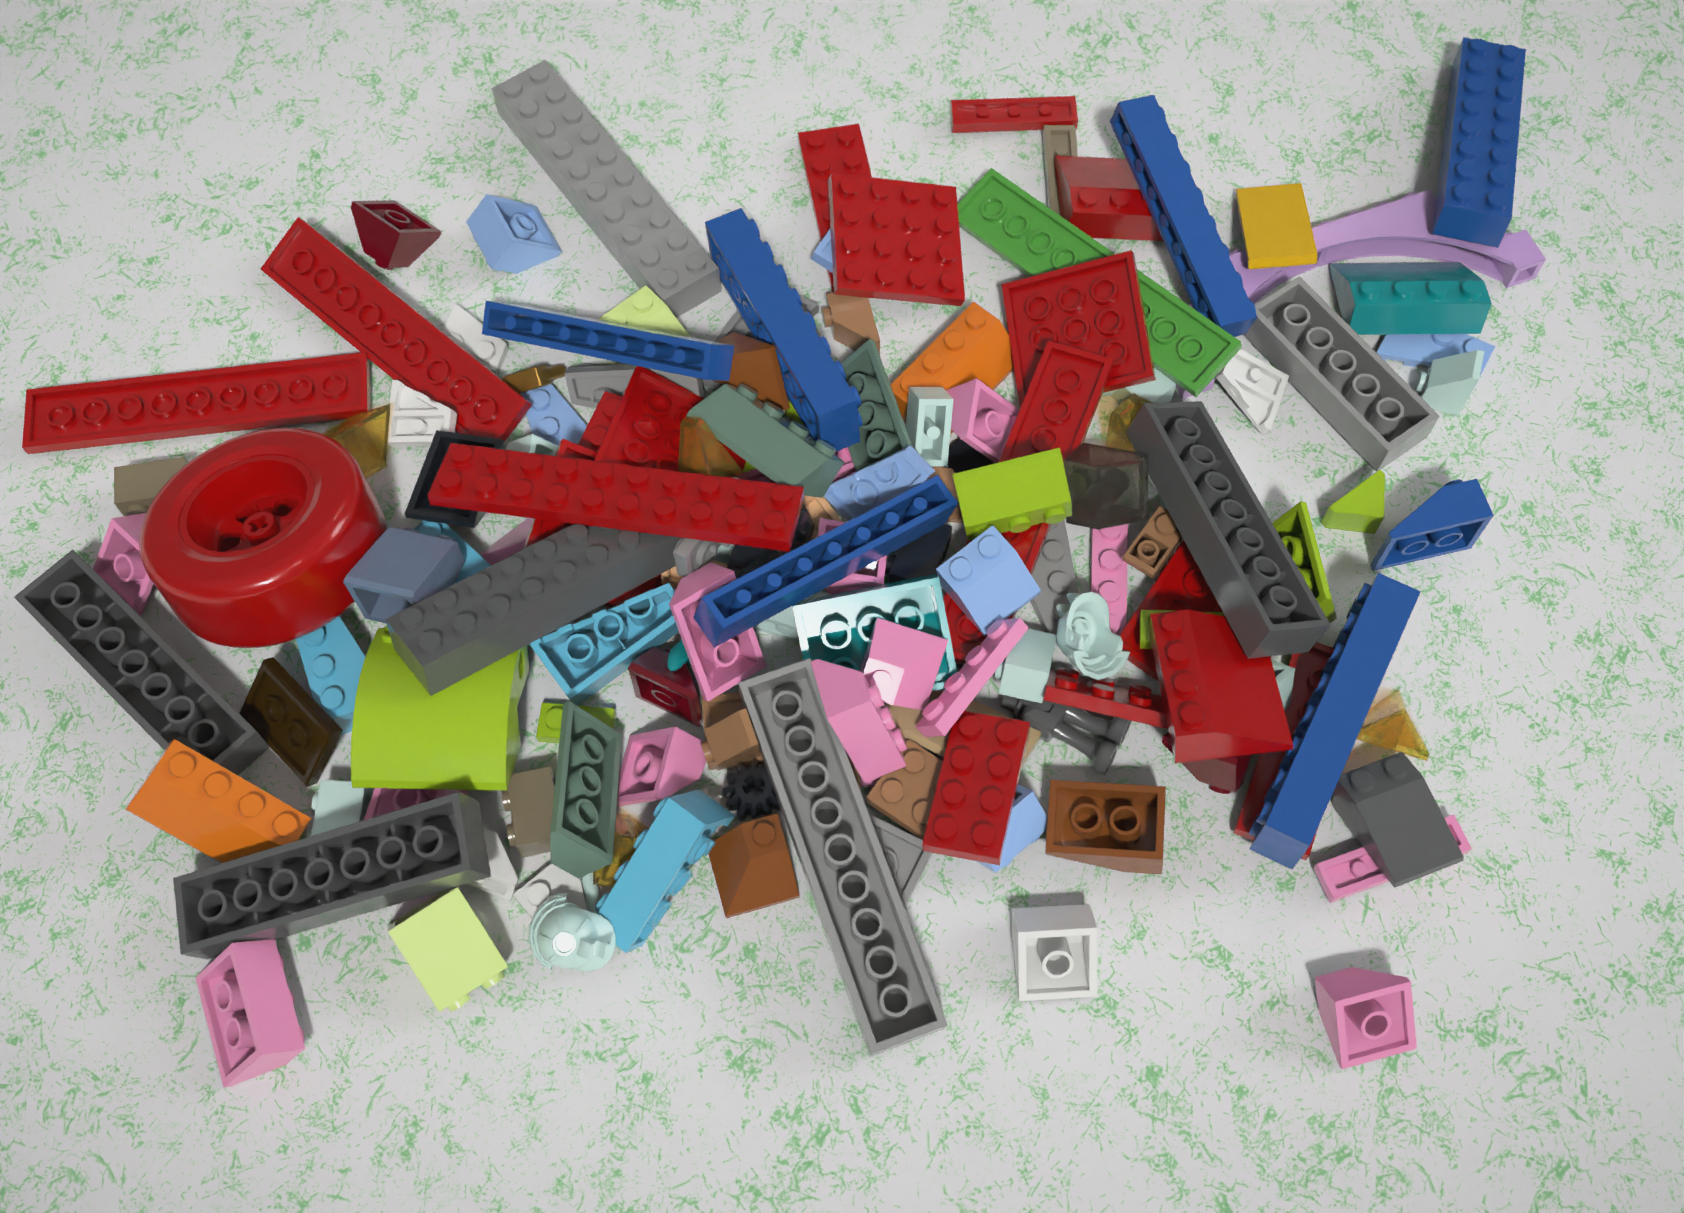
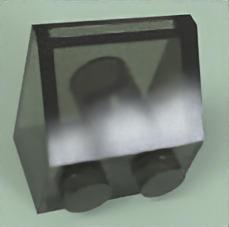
(1107, 486)

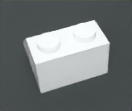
(1055, 952)

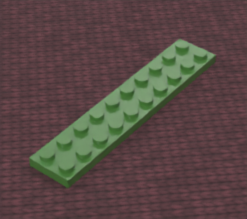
(1039, 241)

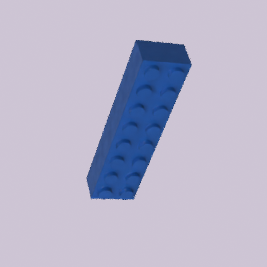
(1480, 143)
(775, 317)
(1332, 721)

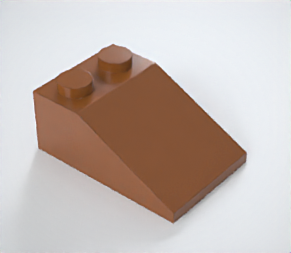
(1107, 825)

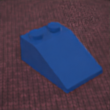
(1440, 526)

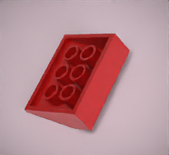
(1103, 198)
(1211, 691)

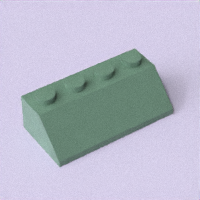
(883, 425)
(768, 440)
(584, 793)

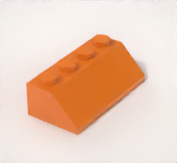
(965, 351)
(213, 807)

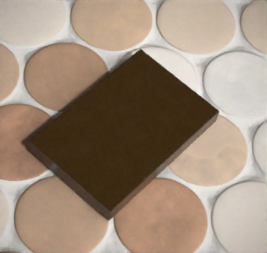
(290, 721)

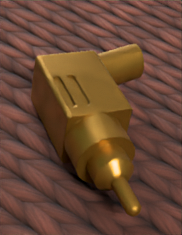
(534, 377)

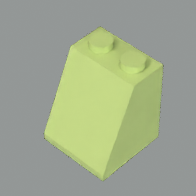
(448, 948)

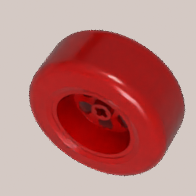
(261, 536)

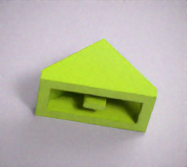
(1360, 508)

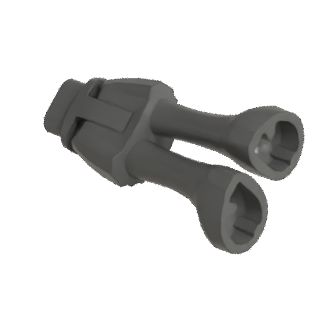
(1049, 720)

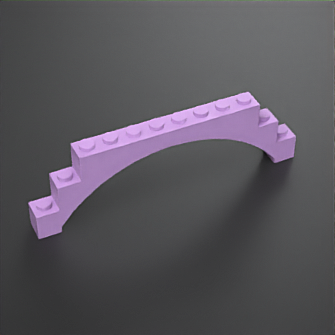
(1396, 230)

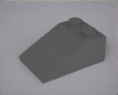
(1396, 819)

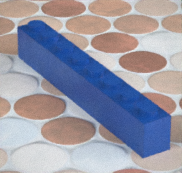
(1181, 215)
(609, 340)
(823, 561)

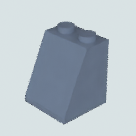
(402, 571)

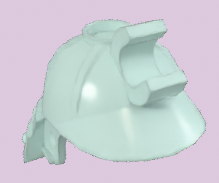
(1086, 636)
(570, 936)

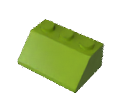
(1014, 494)
(1299, 538)

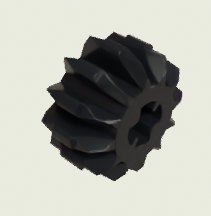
(746, 802)

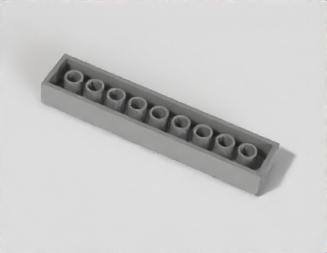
(606, 189)
(842, 860)

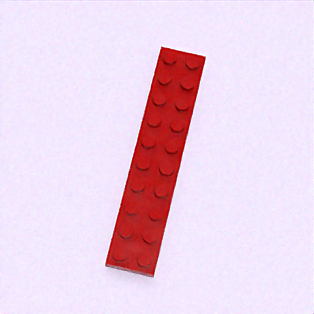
(393, 332)
(196, 403)
(1051, 416)
(618, 496)

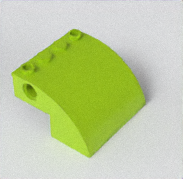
(440, 741)

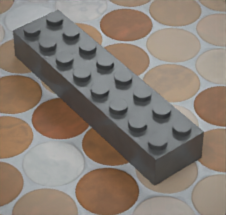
(1227, 530)
(523, 600)
(138, 665)
(332, 876)

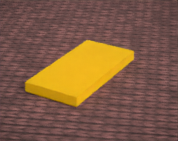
(1276, 226)

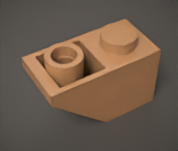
(1154, 544)

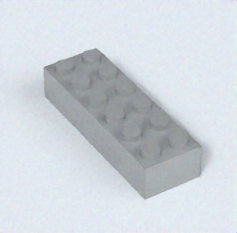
(1340, 374)

